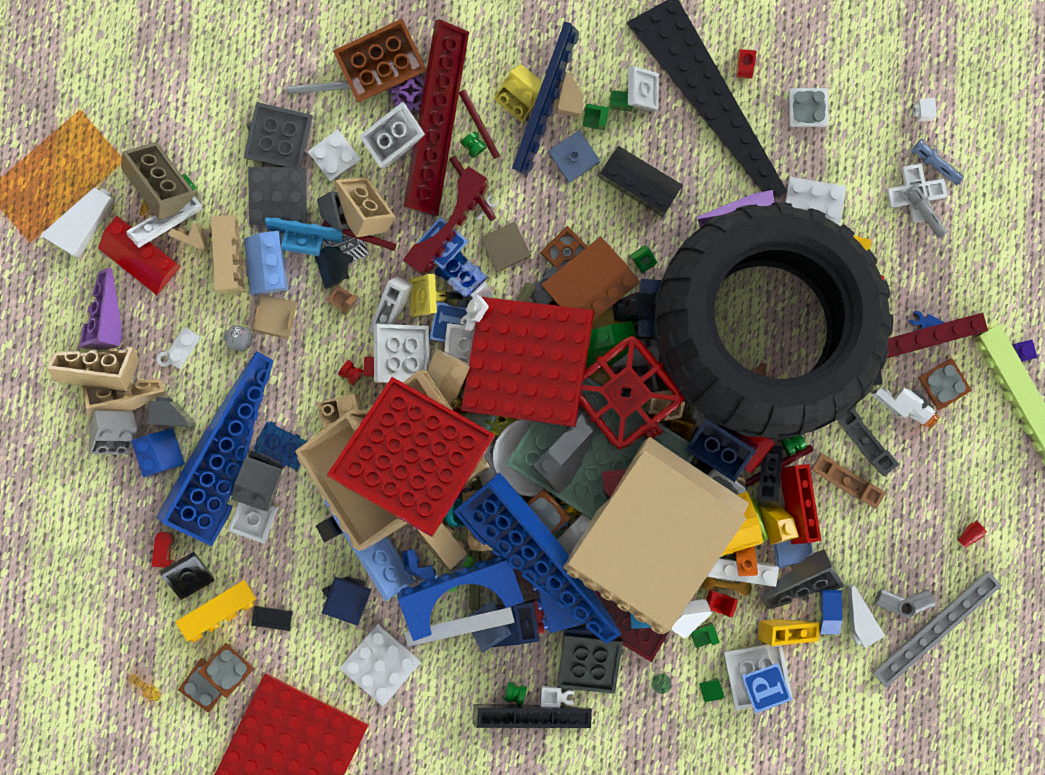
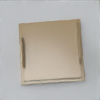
(274, 316)

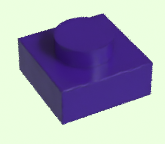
(1025, 350)

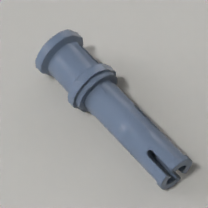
(930, 157)

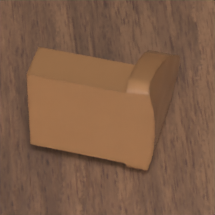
(342, 299)

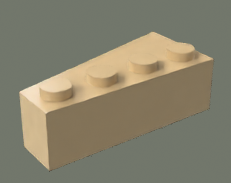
(226, 255)

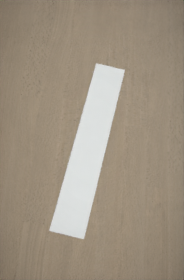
(465, 625)

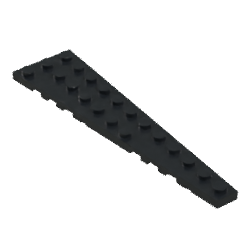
(682, 54)

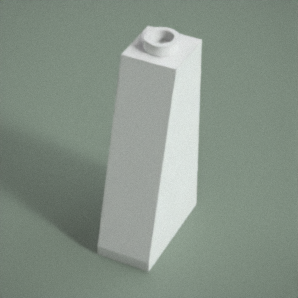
(80, 223)

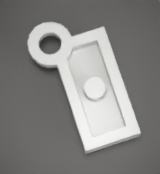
(180, 349)

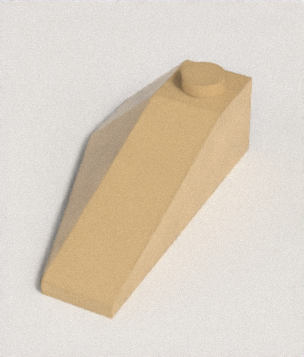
(448, 374)
(116, 400)

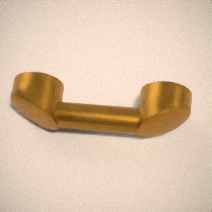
(742, 587)

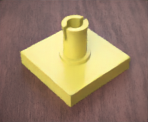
(424, 296)

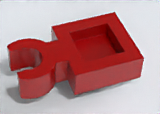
(539, 615)

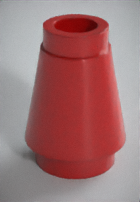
(972, 534)

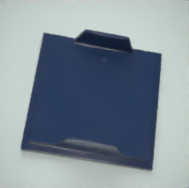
(346, 601)

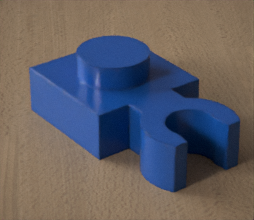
(925, 322)

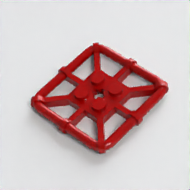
(639, 395)

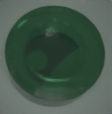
(661, 683)

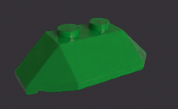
(606, 338)

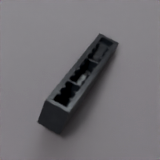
(530, 716)

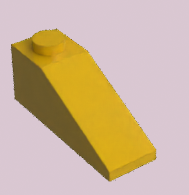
(785, 632)

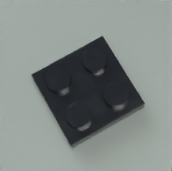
(187, 575)

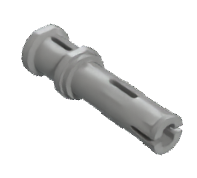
(921, 203)

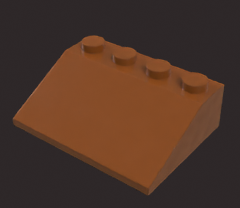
(380, 60)
(592, 279)

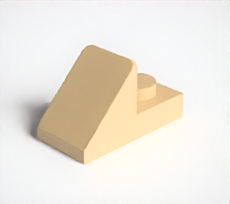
(195, 238)

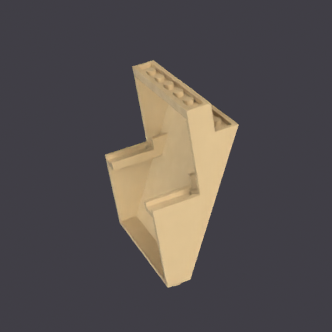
(357, 516)
(657, 536)

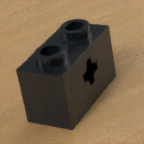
(634, 307)

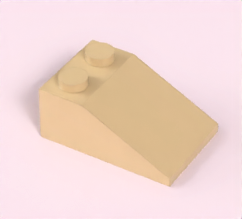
(363, 207)

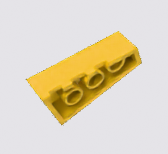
(216, 610)

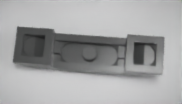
(867, 443)

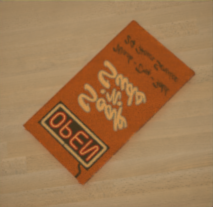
(56, 175)

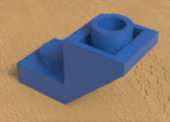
(410, 562)

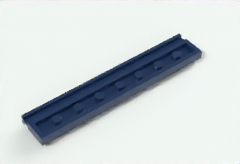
(548, 93)

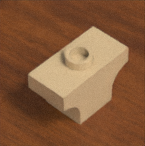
(656, 405)

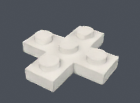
(912, 175)

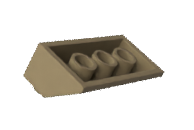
(156, 179)

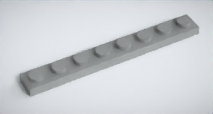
(936, 629)

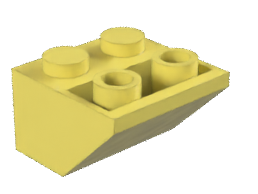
(519, 92)

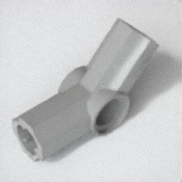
(915, 602)

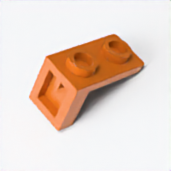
(746, 562)

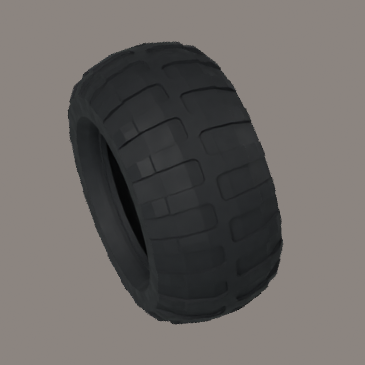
(838, 274)

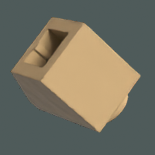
(571, 97)

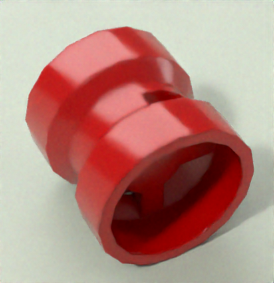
(350, 372)

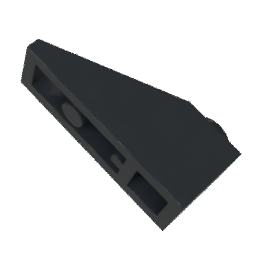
(770, 478)

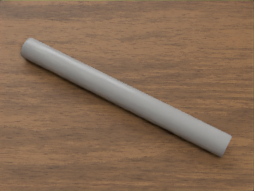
(318, 87)

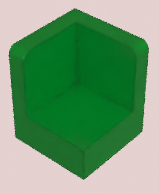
(619, 101)
(595, 116)
(704, 635)

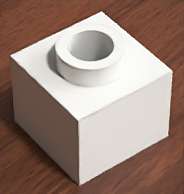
(925, 109)

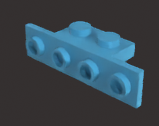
(303, 237)

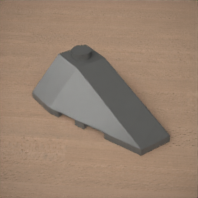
(565, 454)
(808, 577)

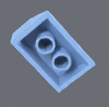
(266, 263)

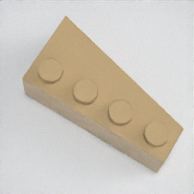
(96, 369)
(443, 545)

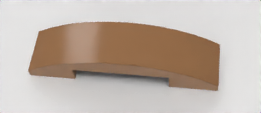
(847, 481)

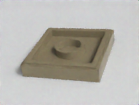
(505, 246)

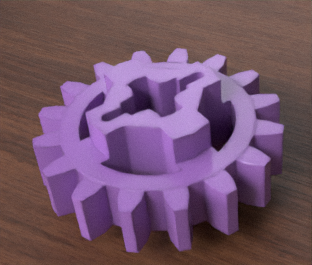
(402, 92)

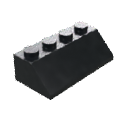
(640, 181)

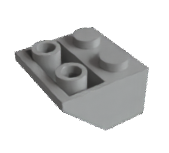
(112, 432)

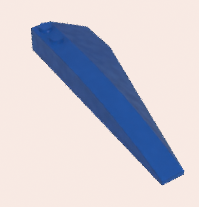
(203, 488)
(516, 533)

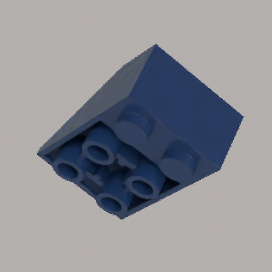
(525, 625)

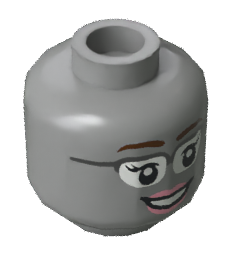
(238, 338)

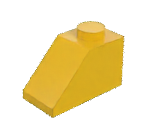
(779, 525)

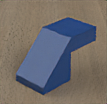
(831, 611)

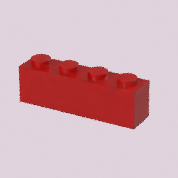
(801, 502)

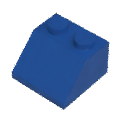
(158, 452)

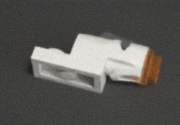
(906, 403)

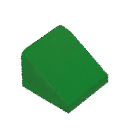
(643, 258)
(711, 690)

